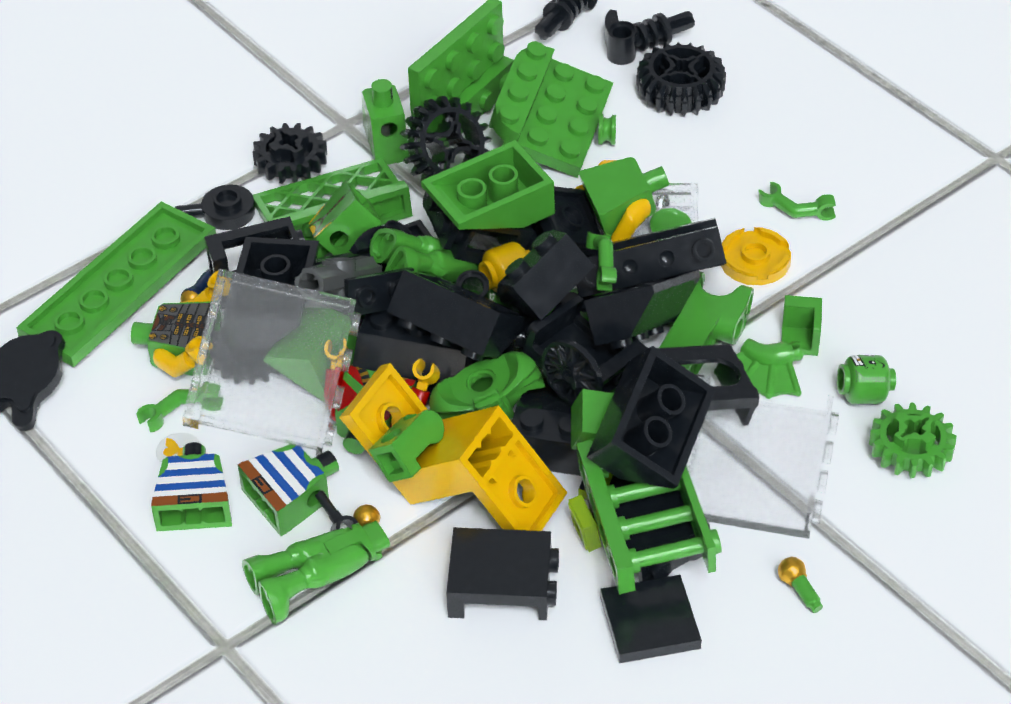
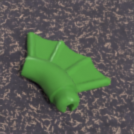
(772, 366)

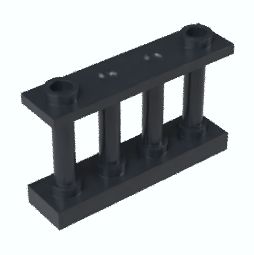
(659, 255)

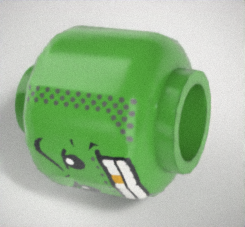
(865, 379)

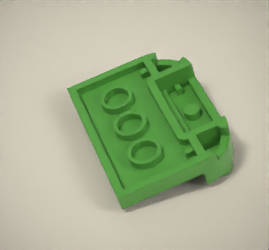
(464, 64)
(550, 108)

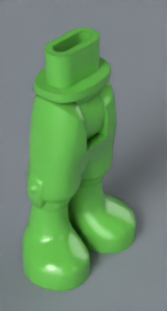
(420, 252)
(318, 562)

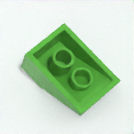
(494, 190)

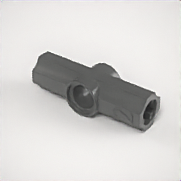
(331, 273)

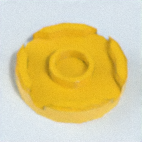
(756, 256)

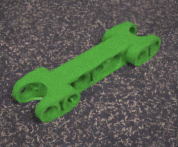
(710, 319)

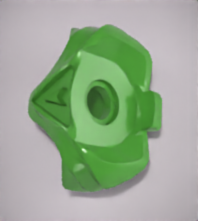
(486, 385)

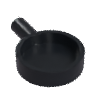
(224, 207)

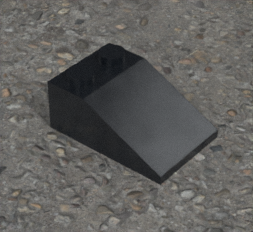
(543, 276)
(546, 426)

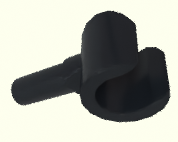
(334, 514)

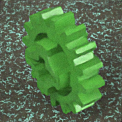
(912, 440)

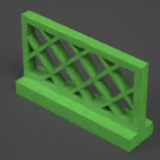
(385, 193)

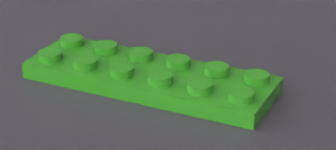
(119, 280)

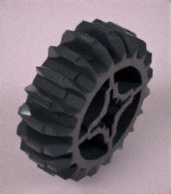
(681, 78)
(455, 117)

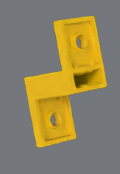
(476, 455)

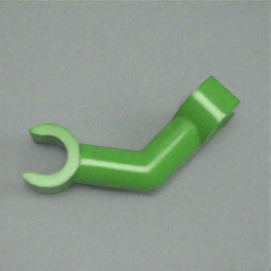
(799, 210)
(606, 272)
(161, 409)

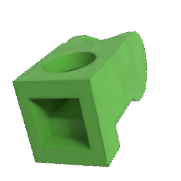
(404, 442)

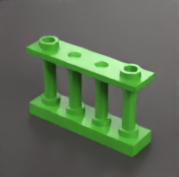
(617, 530)

